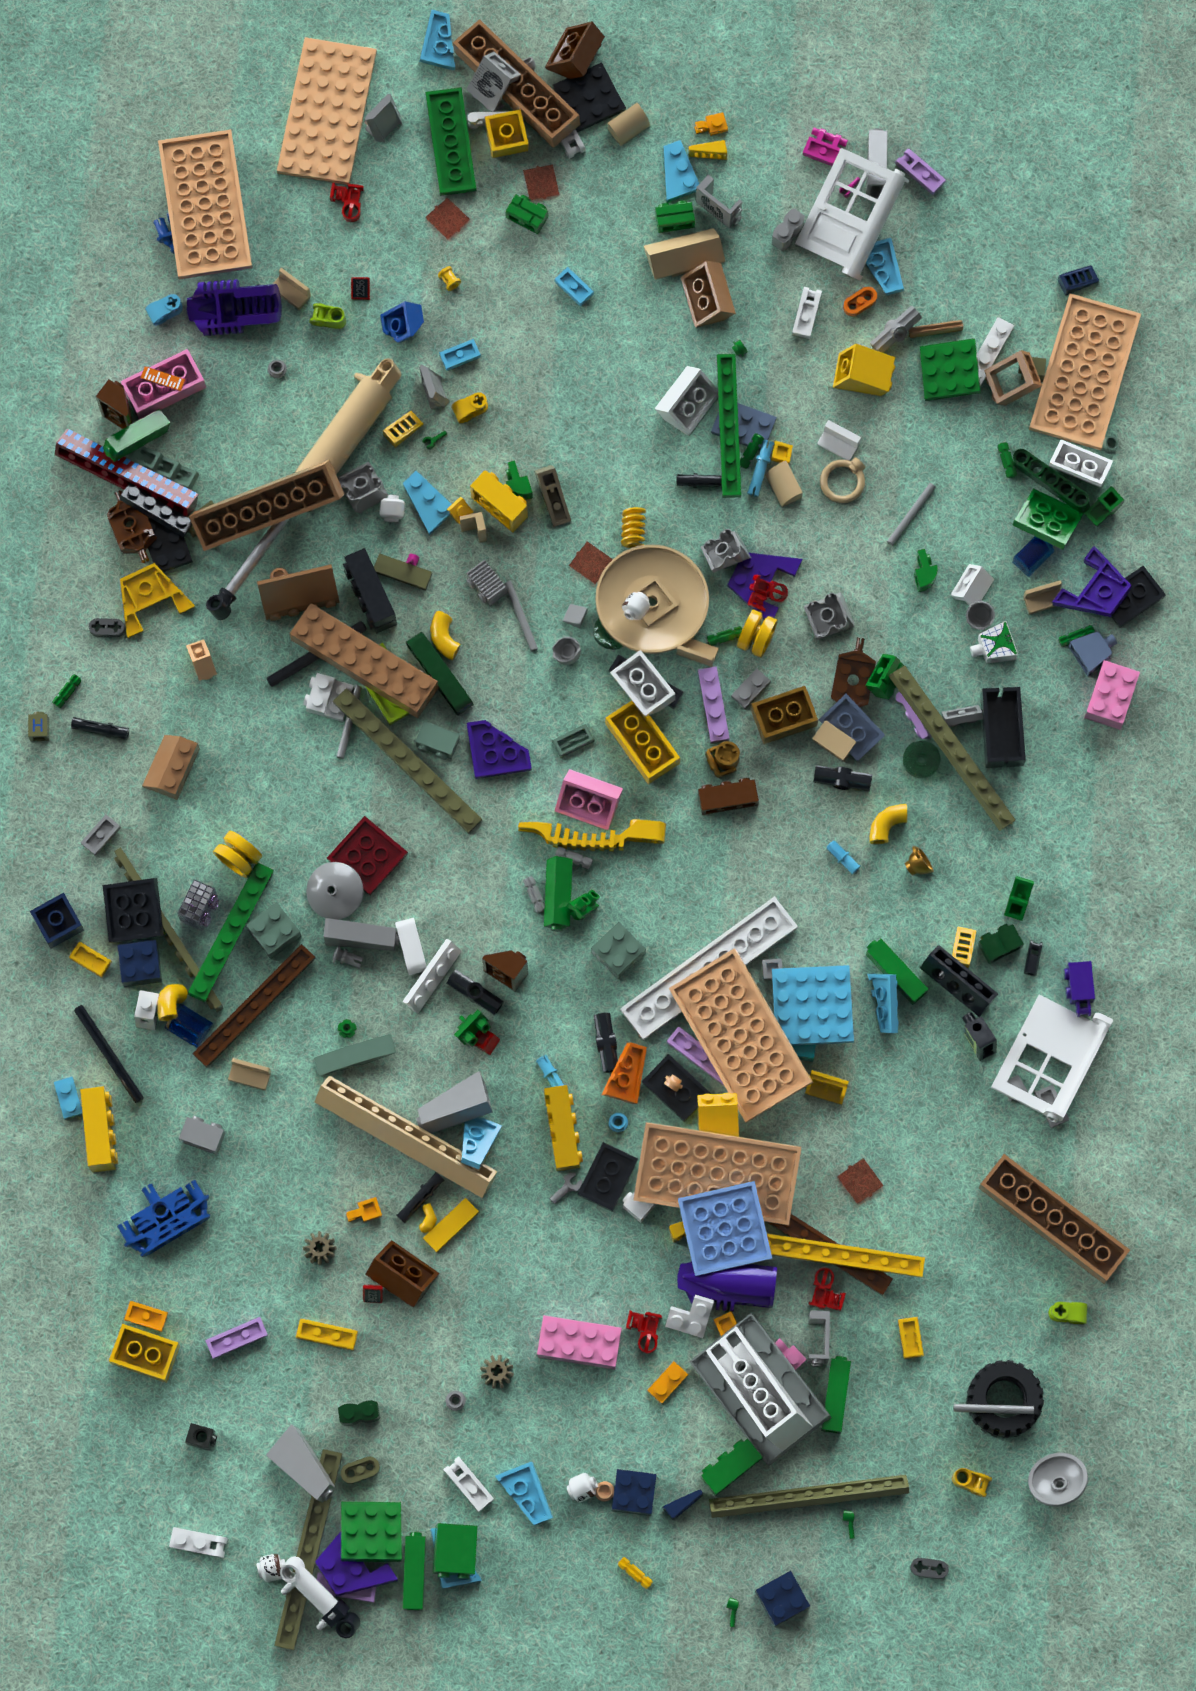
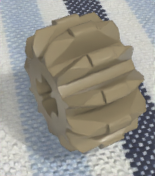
(326, 1248)
(501, 1376)

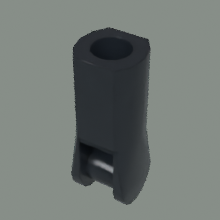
(1032, 960)

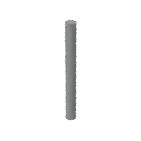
(910, 515)
(521, 617)
(347, 728)
(993, 1409)

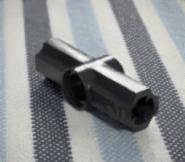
(842, 778)
(485, 999)
(606, 1041)

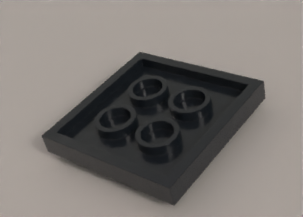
(591, 96)
(133, 910)

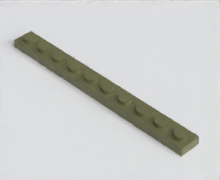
(952, 748)
(407, 760)
(171, 937)
(809, 1496)
(308, 1552)

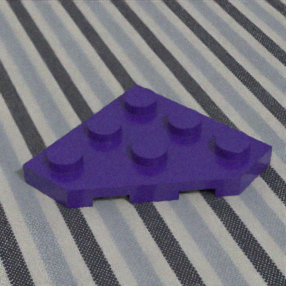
(495, 751)

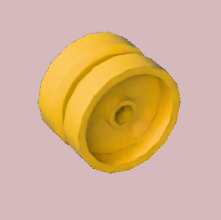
(757, 633)
(237, 853)

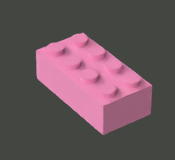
(150, 396)
(579, 1342)

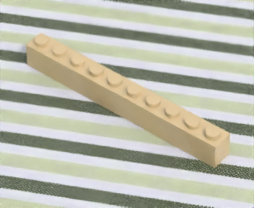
(403, 1135)

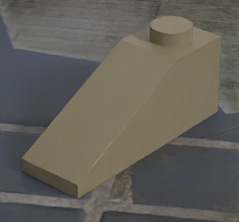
(552, 495)

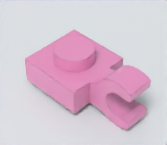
(792, 1354)

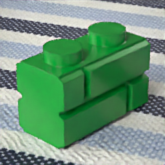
(526, 213)
(675, 216)
(879, 681)

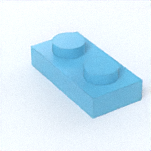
(574, 286)
(460, 354)
(68, 1098)

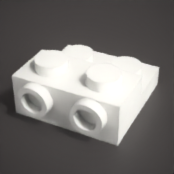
(323, 693)

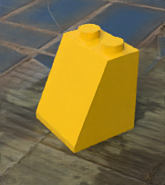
(864, 371)
(718, 1113)

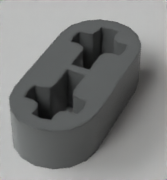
(106, 632)
(929, 1563)

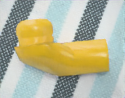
(430, 1219)

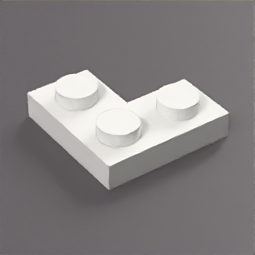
(693, 1321)

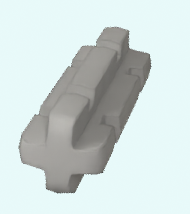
(578, 859)
(534, 894)

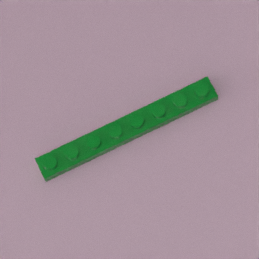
(728, 426)
(230, 932)

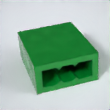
(455, 1550)

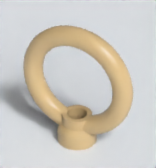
(855, 467)

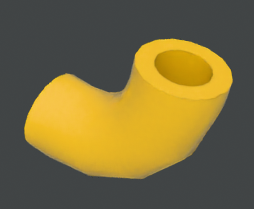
(440, 635)
(884, 821)
(168, 999)

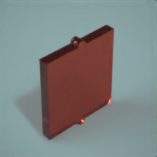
(541, 182)
(447, 218)
(590, 562)
(860, 1181)

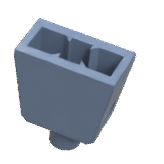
(1092, 651)

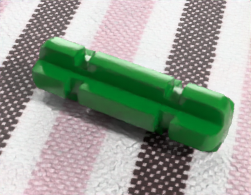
(751, 450)
(1007, 460)
(724, 636)
(1065, 640)
(67, 691)

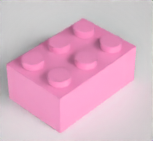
(1112, 695)

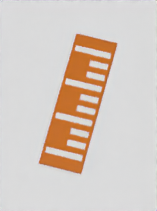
(162, 378)

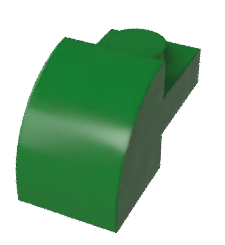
(518, 484)
(1105, 506)
(926, 574)
(1019, 898)

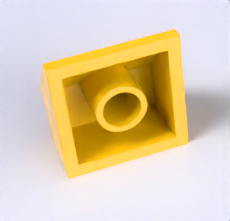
(506, 133)

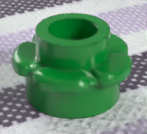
(739, 348)
(347, 1033)

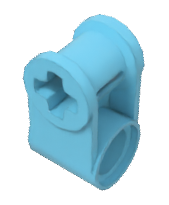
(162, 309)

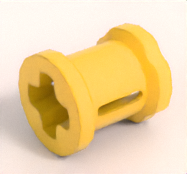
(449, 278)

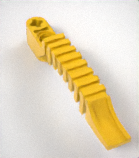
(638, 831)

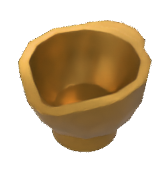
(918, 862)

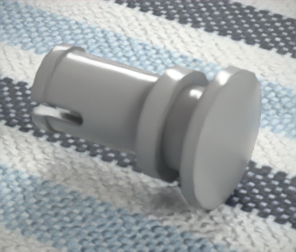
(346, 957)

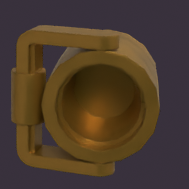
(726, 758)

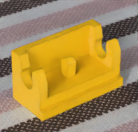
(827, 1087)

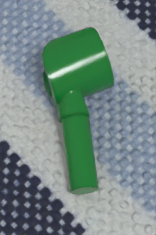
(434, 439)
(849, 1516)
(733, 1605)

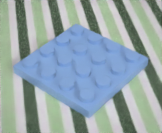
(724, 1228)

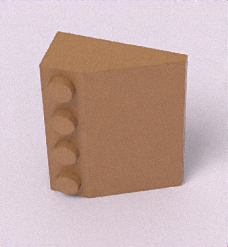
(295, 592)

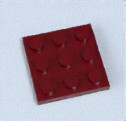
(369, 854)

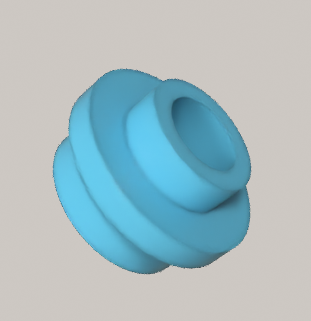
(618, 1116)

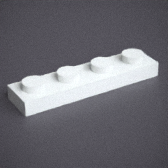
(993, 345)
(432, 976)

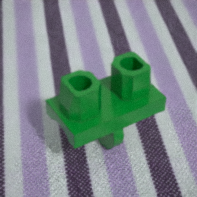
(583, 905)
(470, 1027)

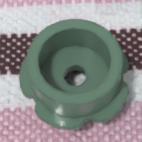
(1113, 444)

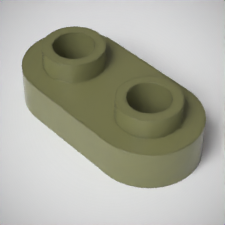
(360, 1470)

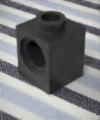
(193, 1432)

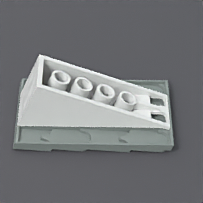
(760, 1389)

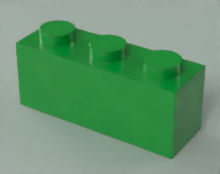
(730, 1466)

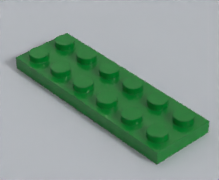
(450, 141)

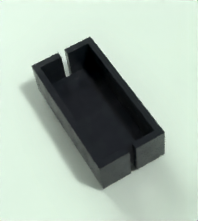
(370, 591)
(1003, 727)

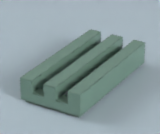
(559, 748)

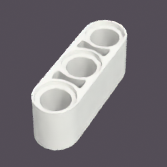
(411, 946)

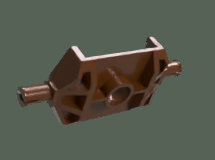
(134, 538)
(857, 664)

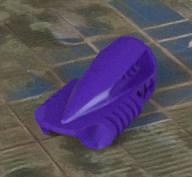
(229, 307)
(736, 1285)

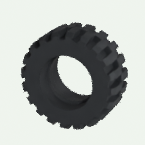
(1024, 1380)

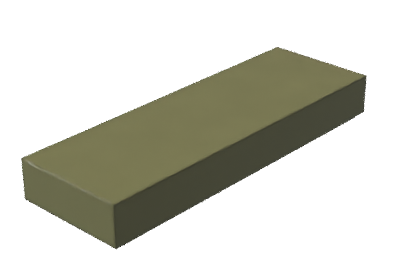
(402, 571)

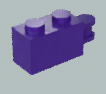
(1080, 986)

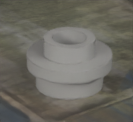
(277, 363)
(453, 1394)

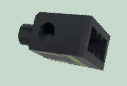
(979, 1036)

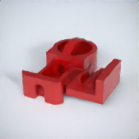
(349, 197)
(761, 592)
(824, 1296)
(646, 1324)

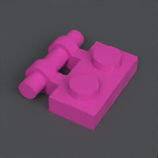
(822, 151)

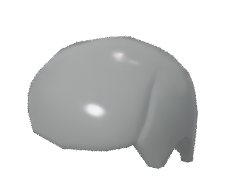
(980, 615)
(566, 650)

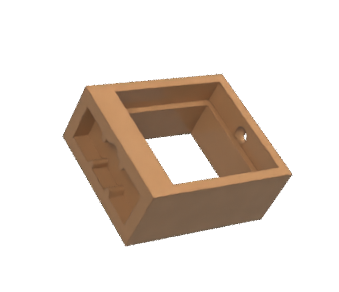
(1028, 370)

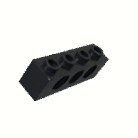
(958, 980)

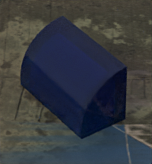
(1033, 555)
(189, 1026)

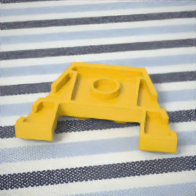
(146, 589)

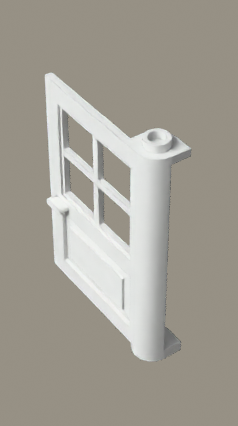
(838, 233)
(1060, 1036)

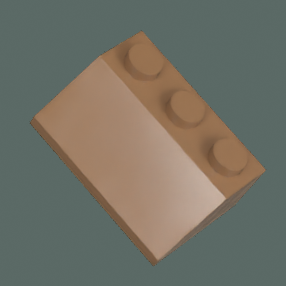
(707, 294)
(171, 766)

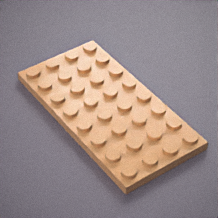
(326, 111)
(205, 204)
(1085, 371)
(740, 1035)
(691, 1162)

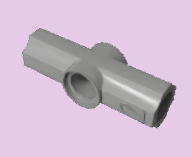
(896, 330)

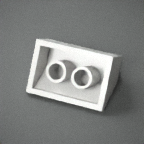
(688, 400)
(1081, 463)
(643, 684)

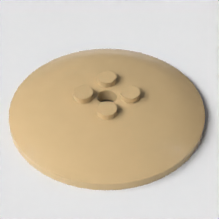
(660, 575)

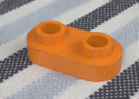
(859, 301)

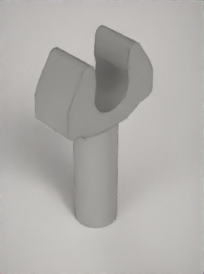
(566, 1188)

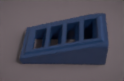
(1067, 289)
(680, 1505)

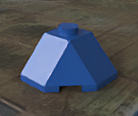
(402, 321)

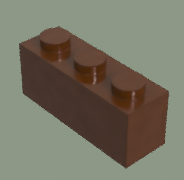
(728, 796)

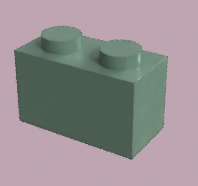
(437, 741)

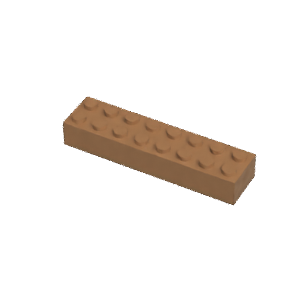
(537, 100)
(266, 505)
(364, 660)
(1054, 1219)

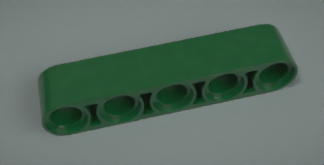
(1055, 488)
(438, 670)

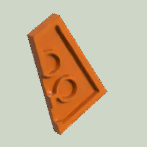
(627, 1074)

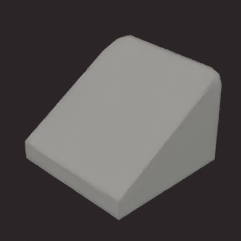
(575, 615)

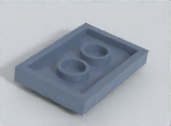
(750, 422)
(854, 723)

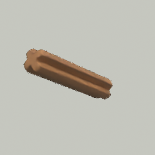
(934, 329)

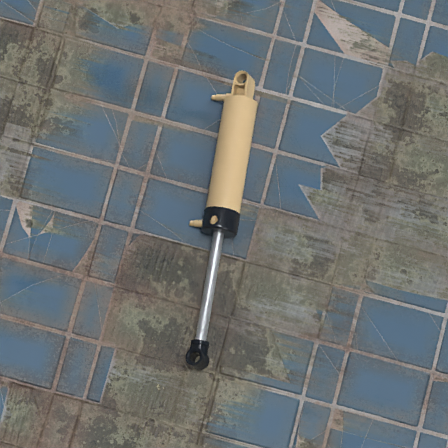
(336, 444)

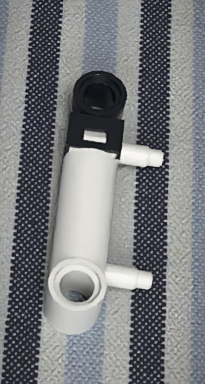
(334, 1610)

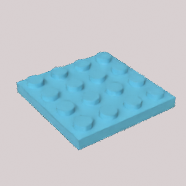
(814, 1004)

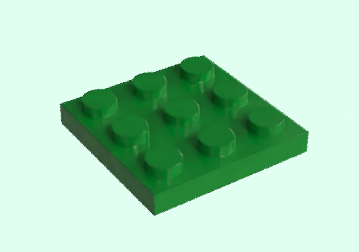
(950, 369)
(1047, 519)
(371, 1531)

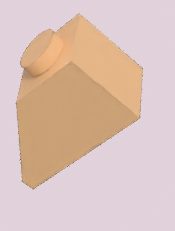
(201, 660)

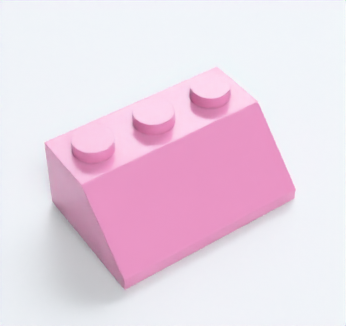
(588, 799)

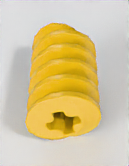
(631, 527)

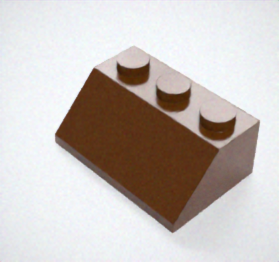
(575, 50)
(114, 404)
(506, 967)
(402, 1273)

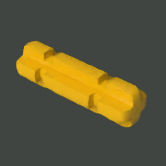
(635, 1573)

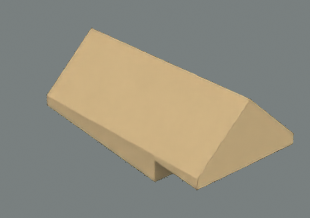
(684, 253)

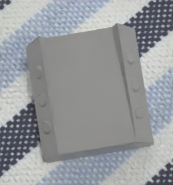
(383, 119)
(433, 388)
(362, 487)
(725, 550)
(829, 615)

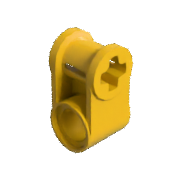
(467, 408)
(973, 1481)

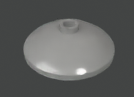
(347, 892)
(1057, 1471)

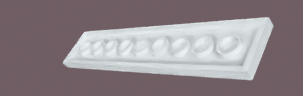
(749, 937)

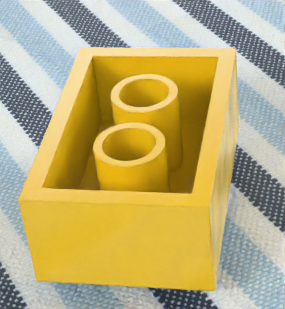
(499, 500)
(144, 1353)

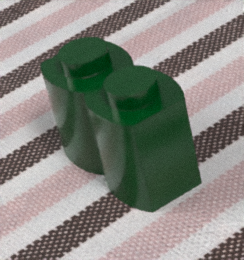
(1000, 943)
(365, 1412)

